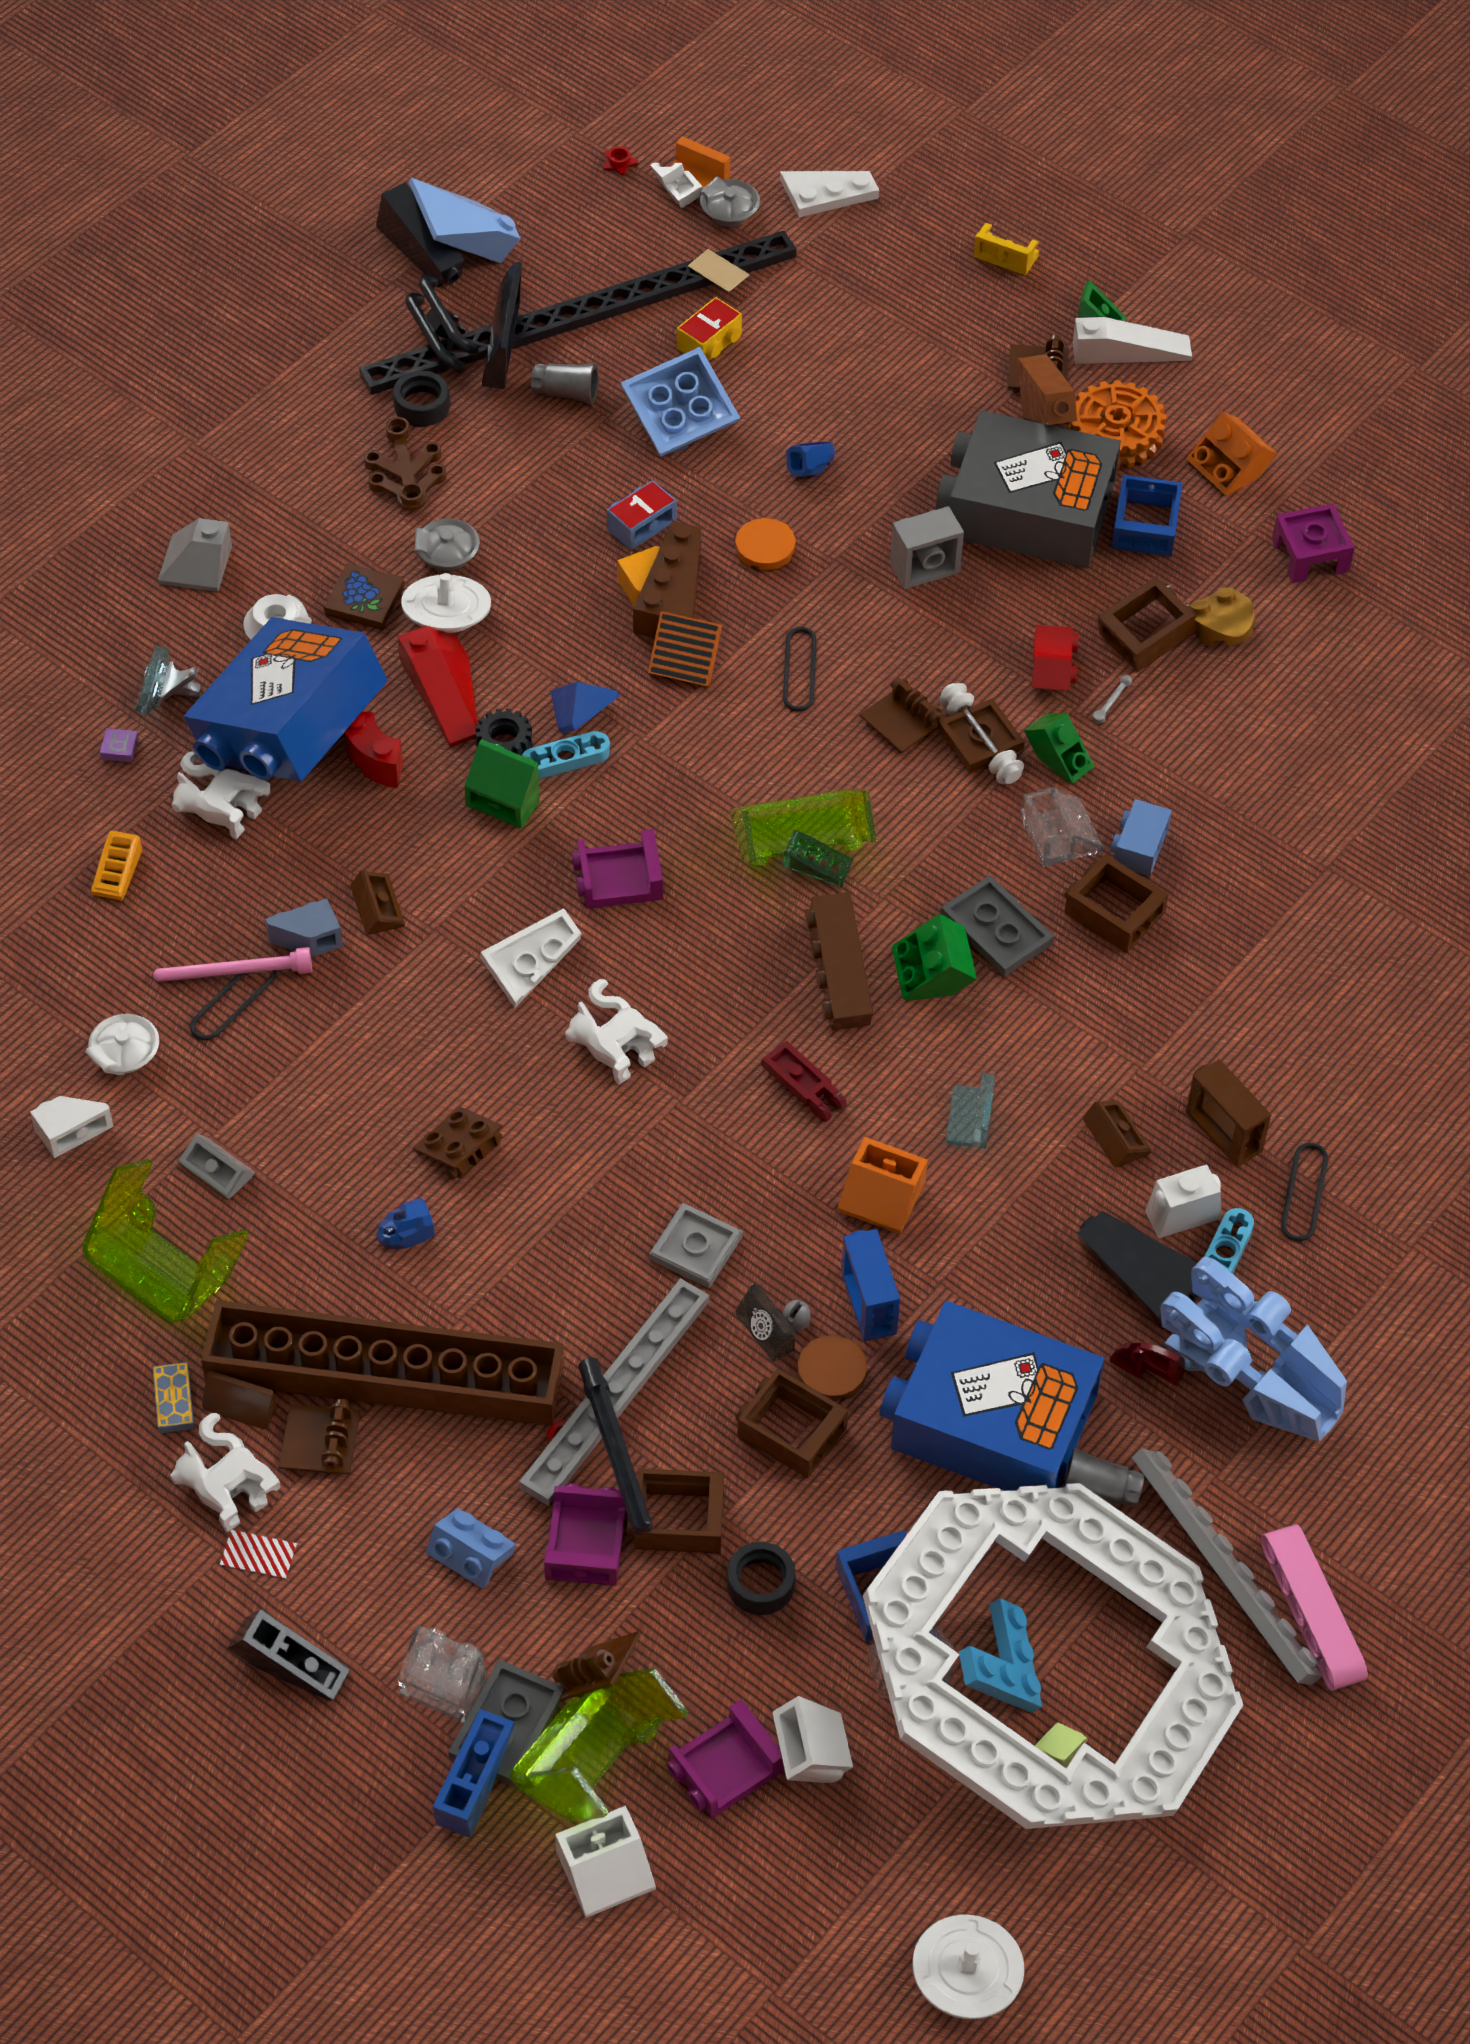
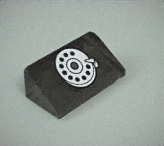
(766, 1323)

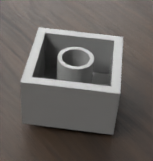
(926, 547)

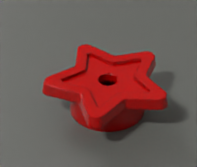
(619, 160)

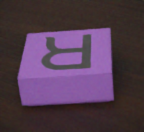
(119, 745)

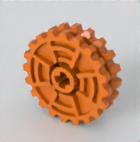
(1122, 415)

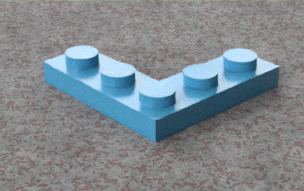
(1011, 1675)

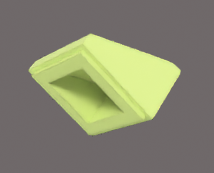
(1061, 1743)

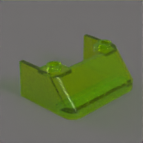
(829, 817)
(145, 1262)
(589, 1738)

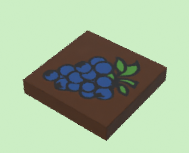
(364, 596)

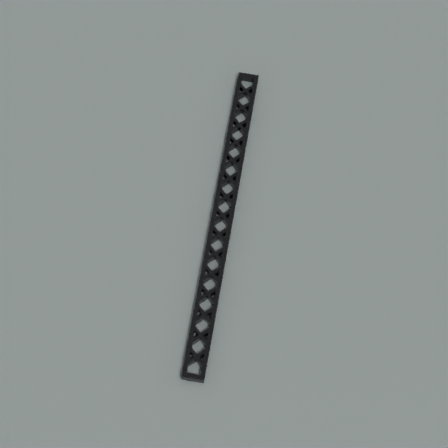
(582, 314)

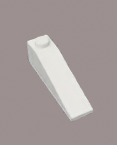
(1125, 342)

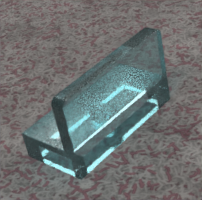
(971, 1113)

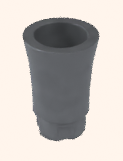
(566, 381)
(1104, 1478)

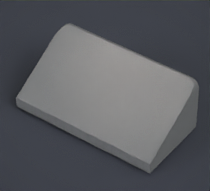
(215, 1166)

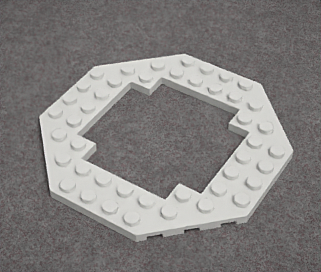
(986, 1754)

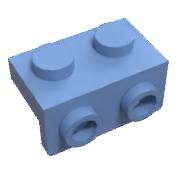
(469, 1546)

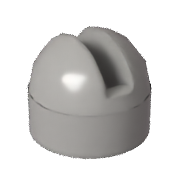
(802, 1317)

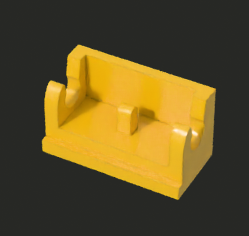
(1004, 252)

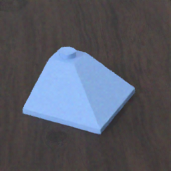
(465, 222)
(680, 401)

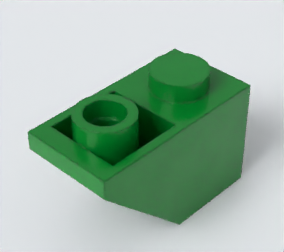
(1059, 746)

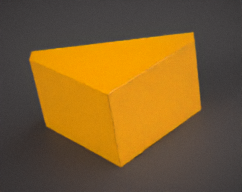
(634, 570)

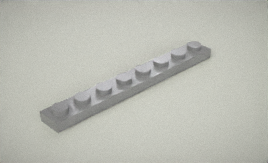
(625, 1380)
(1234, 1574)

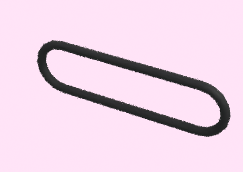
(786, 669)
(235, 1014)
(1290, 1190)

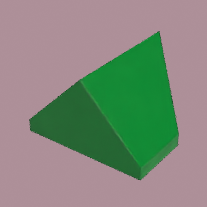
(1096, 304)

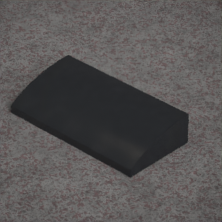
(503, 329)

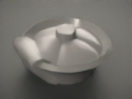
(729, 201)
(446, 543)

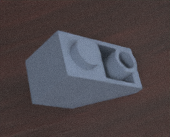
(306, 926)

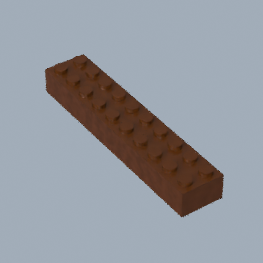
(386, 1362)

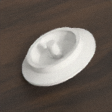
(446, 602)
(968, 1967)

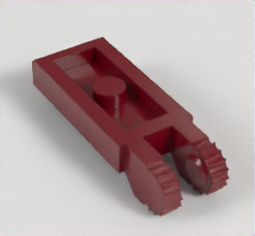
(803, 1080)

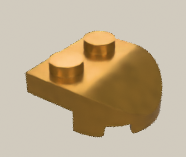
(1224, 617)

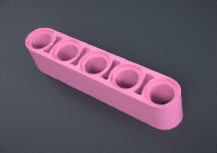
(1314, 1607)

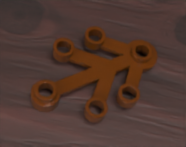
(410, 495)

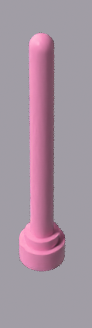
(297, 961)

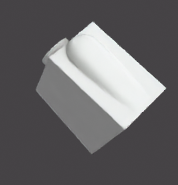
(1184, 1201)
(812, 1741)

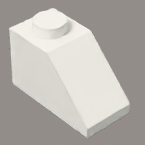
(69, 1122)

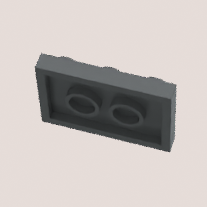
(998, 925)
(519, 1698)

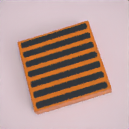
(685, 648)

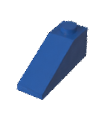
(473, 1774)

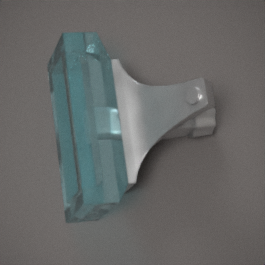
(163, 681)

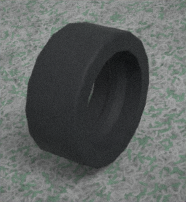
(421, 382)
(761, 1603)

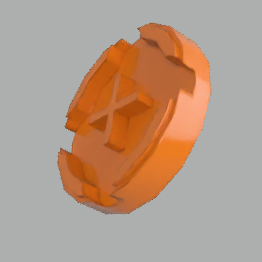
(765, 544)

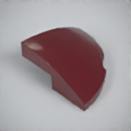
(1141, 1356)

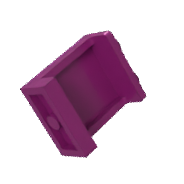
(619, 872)
(585, 1535)
(726, 1761)

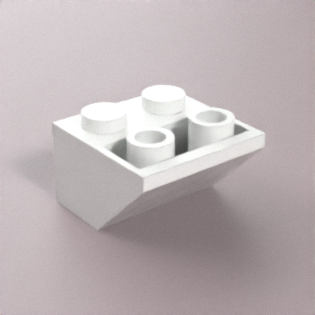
(605, 1861)

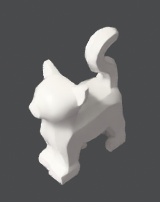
(219, 800)
(616, 1037)
(226, 1479)

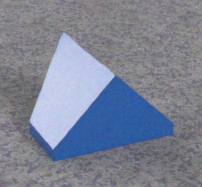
(578, 703)

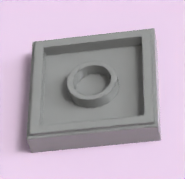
(695, 1245)

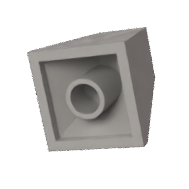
(197, 556)

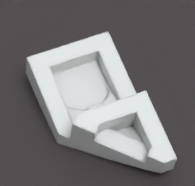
(678, 183)

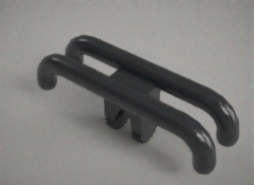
(438, 323)

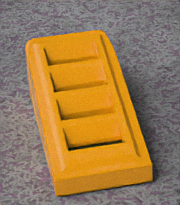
(119, 846)

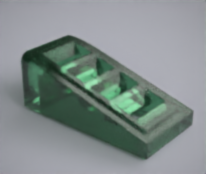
(801, 863)

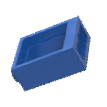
(1145, 536)
(870, 1285)
(861, 1559)

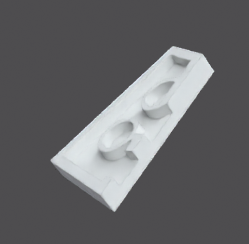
(827, 190)
(530, 954)

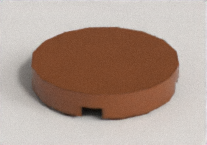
(833, 1366)

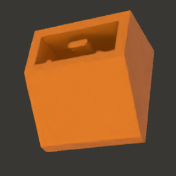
(1231, 454)
(883, 1185)

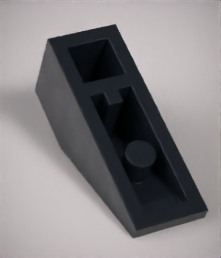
(287, 1655)

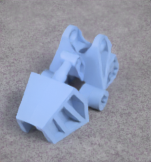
(1302, 1388)

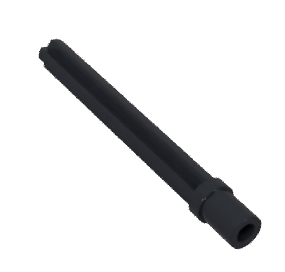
(597, 1390)

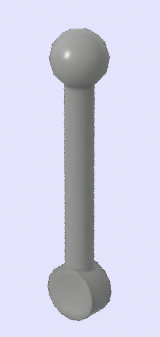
(1100, 715)

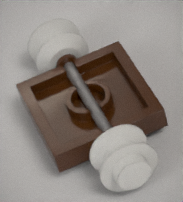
(980, 734)

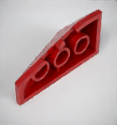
(443, 680)

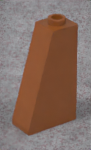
(1045, 391)

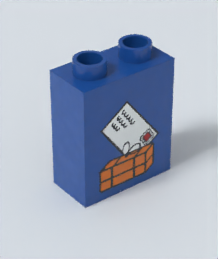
(285, 699)
(992, 1400)

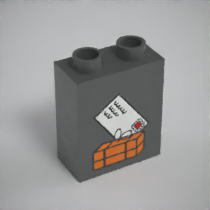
(1031, 487)

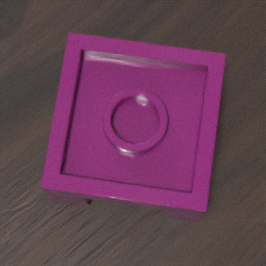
(1313, 538)

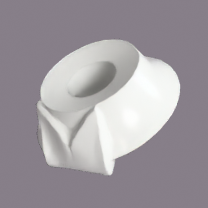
(275, 606)
(123, 1043)

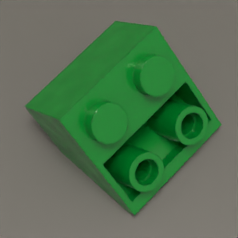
(502, 784)
(934, 960)

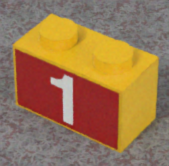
(710, 328)

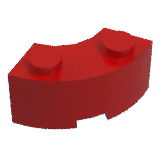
(1054, 657)
(374, 751)

